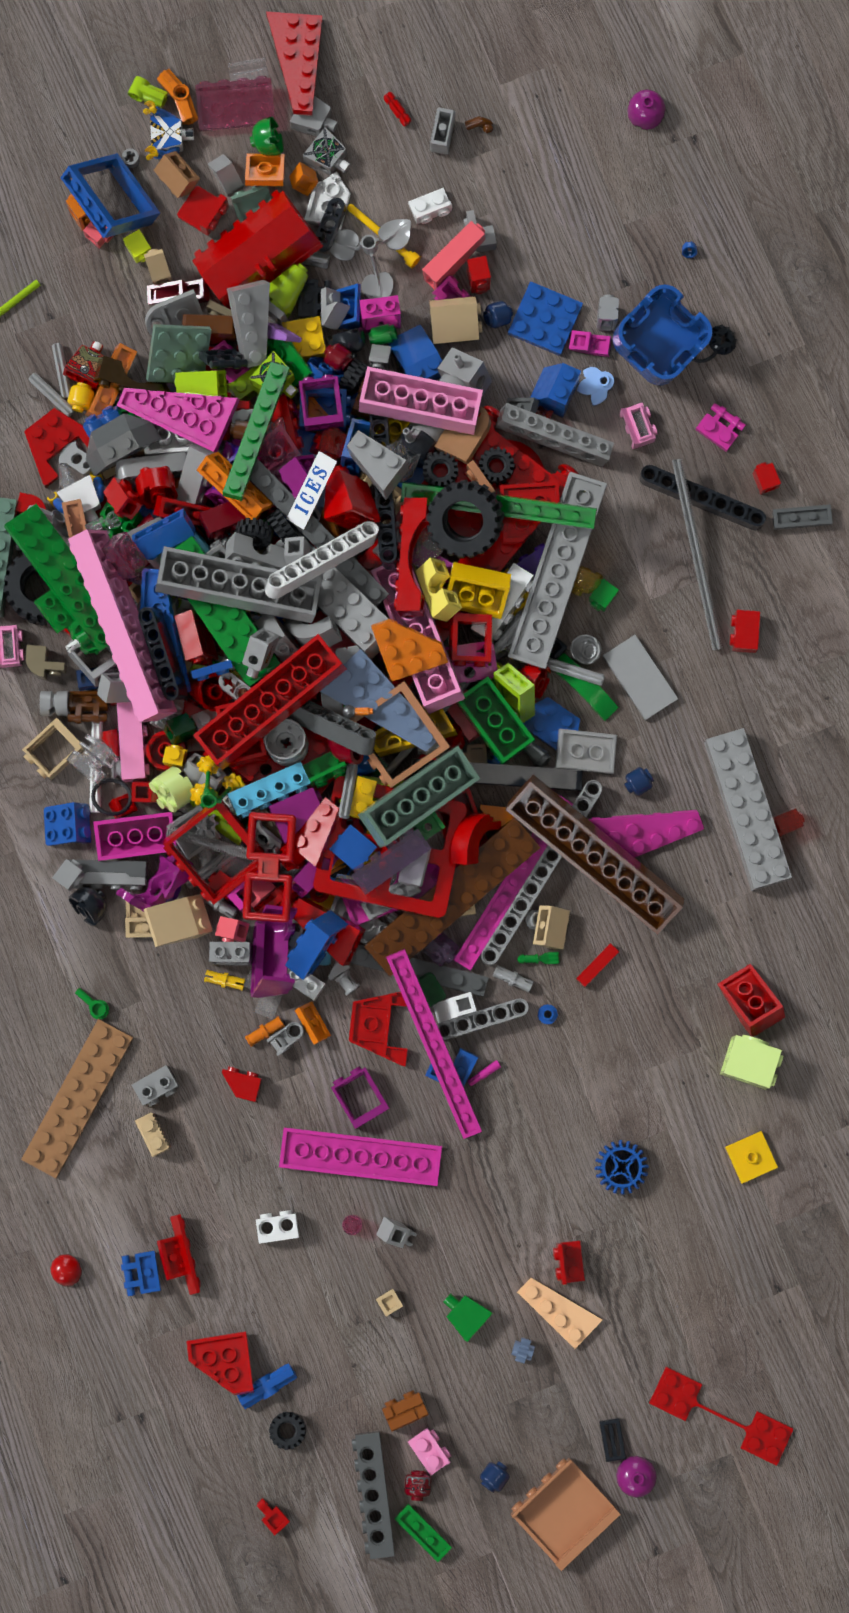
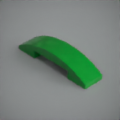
(590, 692)

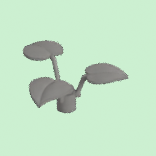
(393, 233)

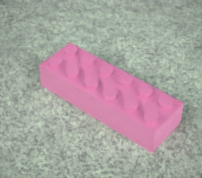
(420, 400)

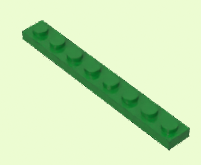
(256, 431)

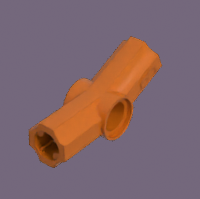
(174, 87)

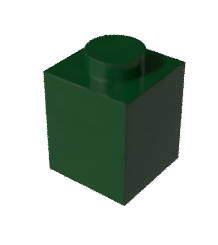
(180, 729)

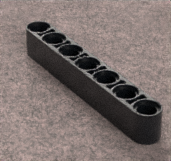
(712, 497)

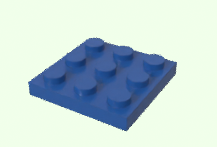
(545, 318)

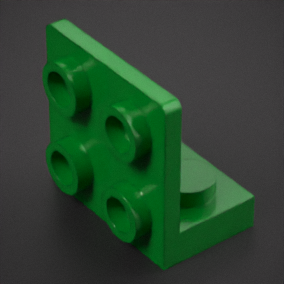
(324, 769)

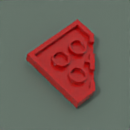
(516, 529)
(224, 1361)

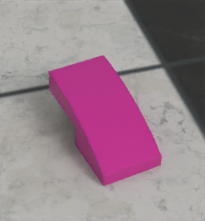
(590, 344)

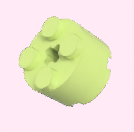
(171, 789)

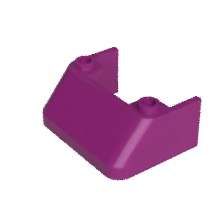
(270, 955)

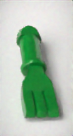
(546, 958)

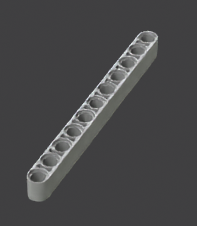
(538, 882)

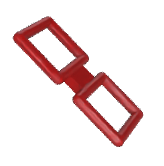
(269, 867)

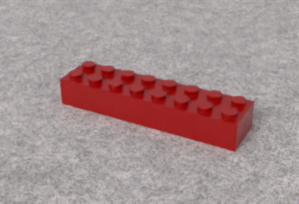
(270, 702)

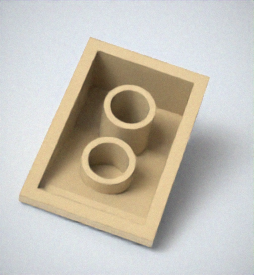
(178, 920)

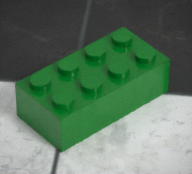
(495, 721)

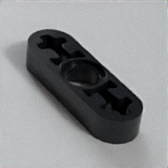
(331, 233)

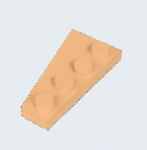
(562, 1314)

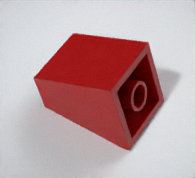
(349, 501)

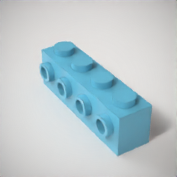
(269, 789)

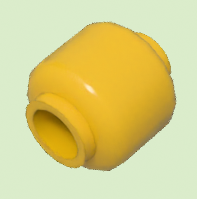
(80, 397)

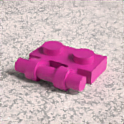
(718, 432)

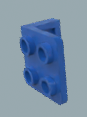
(67, 824)

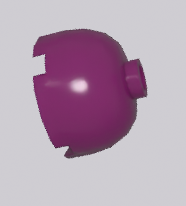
(646, 109)
(636, 1476)

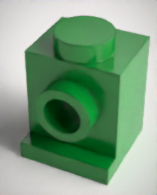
(435, 823)

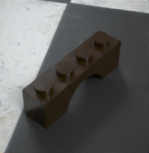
(111, 374)

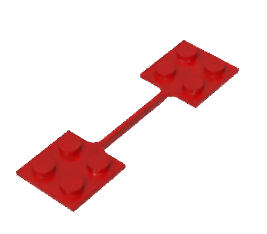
(763, 1437)

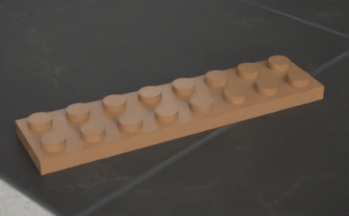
(77, 1098)

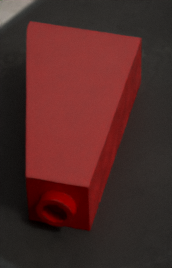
(347, 938)

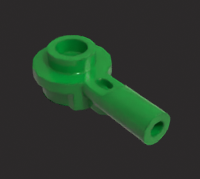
(98, 1008)

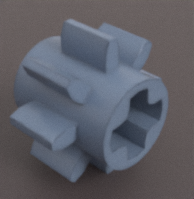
(523, 1350)

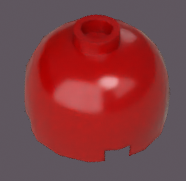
(538, 677)

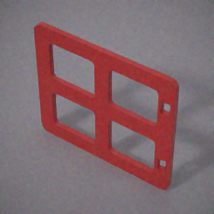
(381, 895)

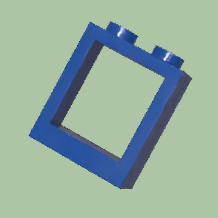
(345, 402)

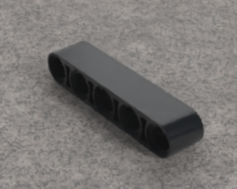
(155, 648)

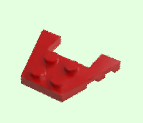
(49, 437)
(371, 1026)

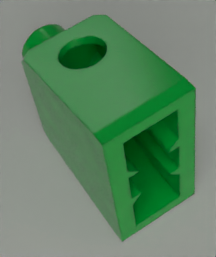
(466, 1315)

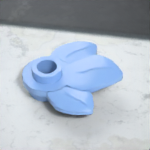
(593, 386)

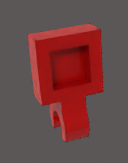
(273, 1518)

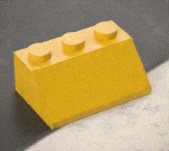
(480, 589)

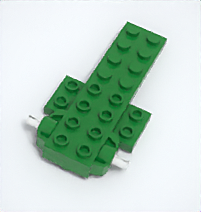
(68, 601)

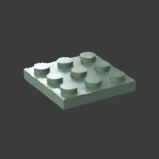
(176, 350)

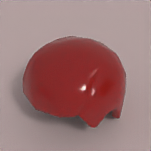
(66, 1270)

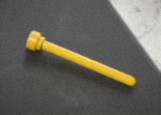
(410, 257)

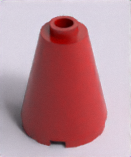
(209, 693)

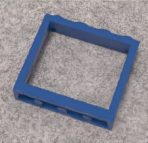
(93, 206)

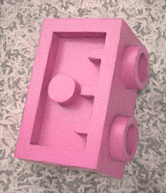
(429, 1450)

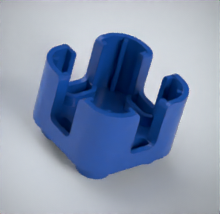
(661, 335)

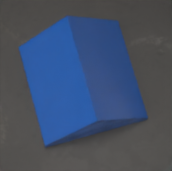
(351, 296)

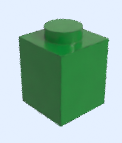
(603, 596)

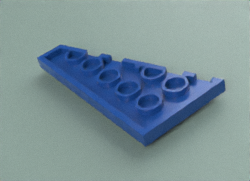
(150, 598)

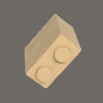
(455, 320)

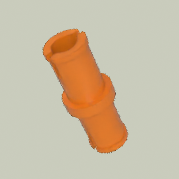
(264, 1031)

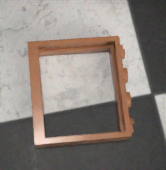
(443, 744)

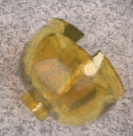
(586, 581)

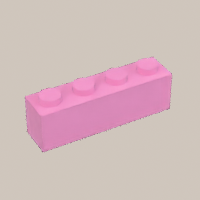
(132, 744)

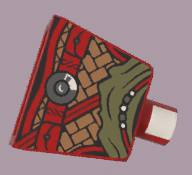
(84, 364)

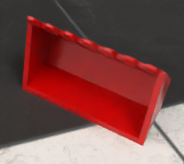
(257, 247)

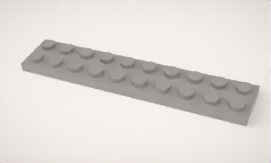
(555, 577)

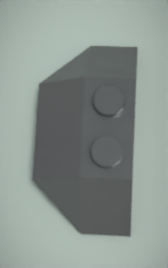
(119, 441)

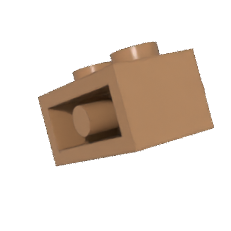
(176, 174)

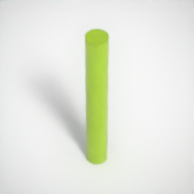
(19, 297)

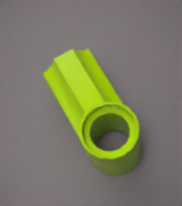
(142, 90)

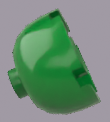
(266, 137)

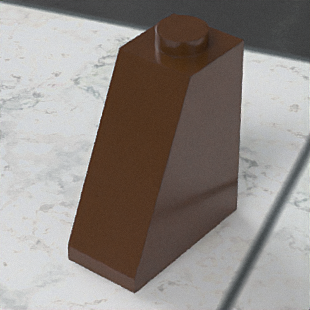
(221, 326)

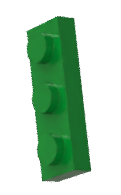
(423, 1532)

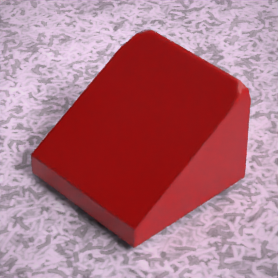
(119, 803)

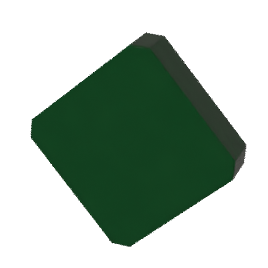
(431, 988)

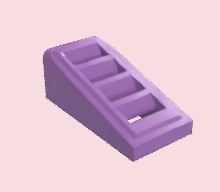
(278, 332)

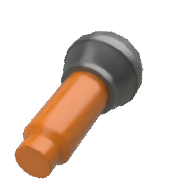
(350, 711)

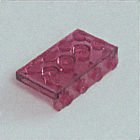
(234, 103)

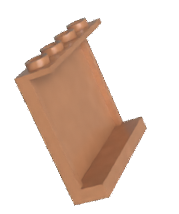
(564, 1513)

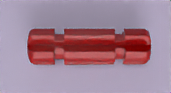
(397, 108)

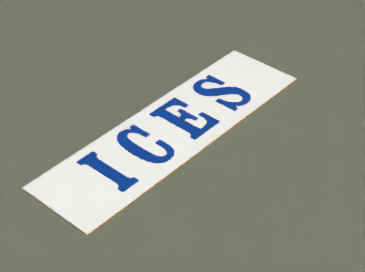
(311, 490)

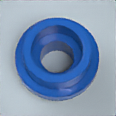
(543, 1019)

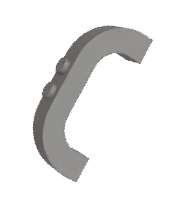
(305, 632)

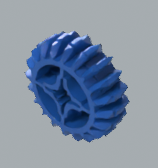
(607, 1177)

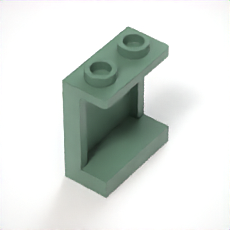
(249, 200)

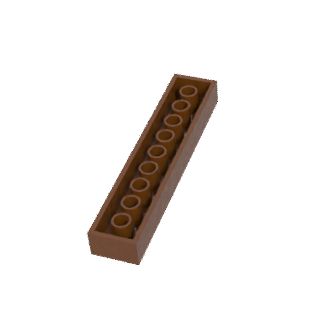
(595, 854)
(470, 883)

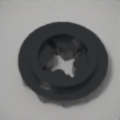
(730, 341)

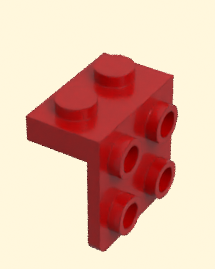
(203, 210)

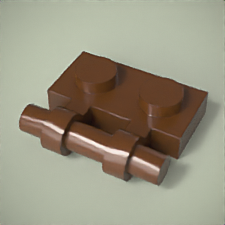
(86, 701)

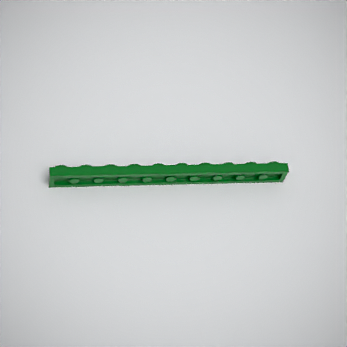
(515, 507)

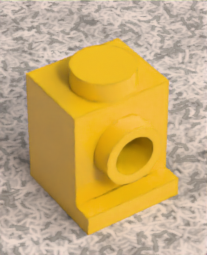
(175, 756)

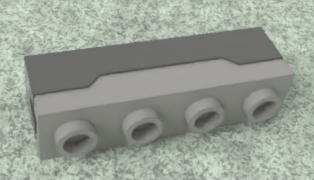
(113, 874)

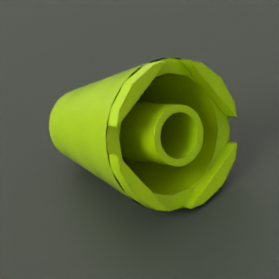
(287, 288)

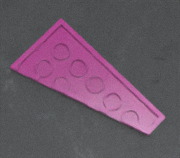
(191, 416)
(648, 832)

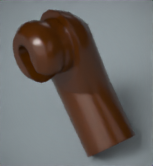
(481, 122)

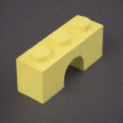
(441, 602)

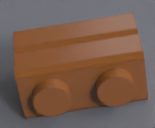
(405, 1410)

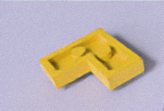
(362, 795)

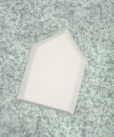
(321, 195)

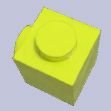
(137, 246)

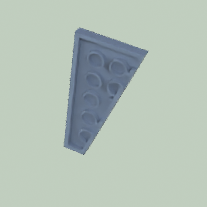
(364, 685)

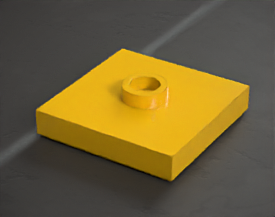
(751, 1157)

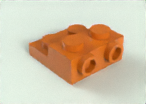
(265, 170)

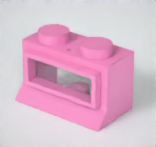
(638, 425)
(10, 651)

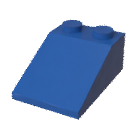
(416, 354)

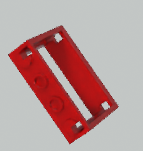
(194, 877)

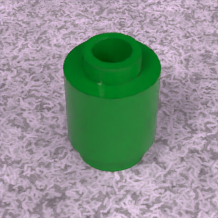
(383, 334)

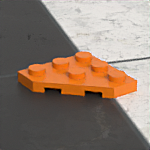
(406, 649)

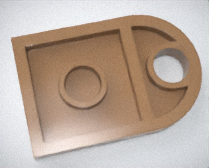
(463, 445)

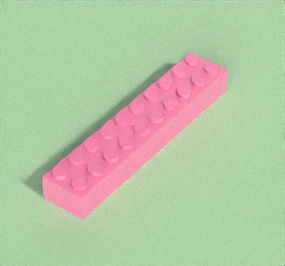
(121, 626)

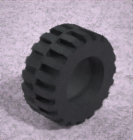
(447, 537)
(15, 591)

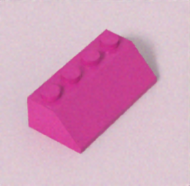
(132, 835)

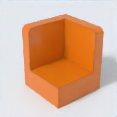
(303, 179)

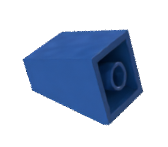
(556, 387)

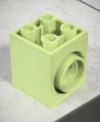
(751, 1061)

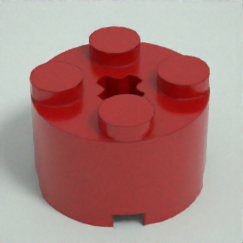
(155, 482)
(156, 748)

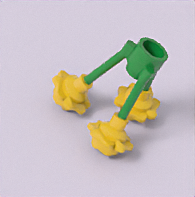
(207, 796)

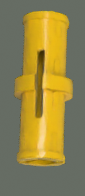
(224, 980)

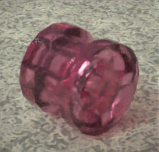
(352, 1224)

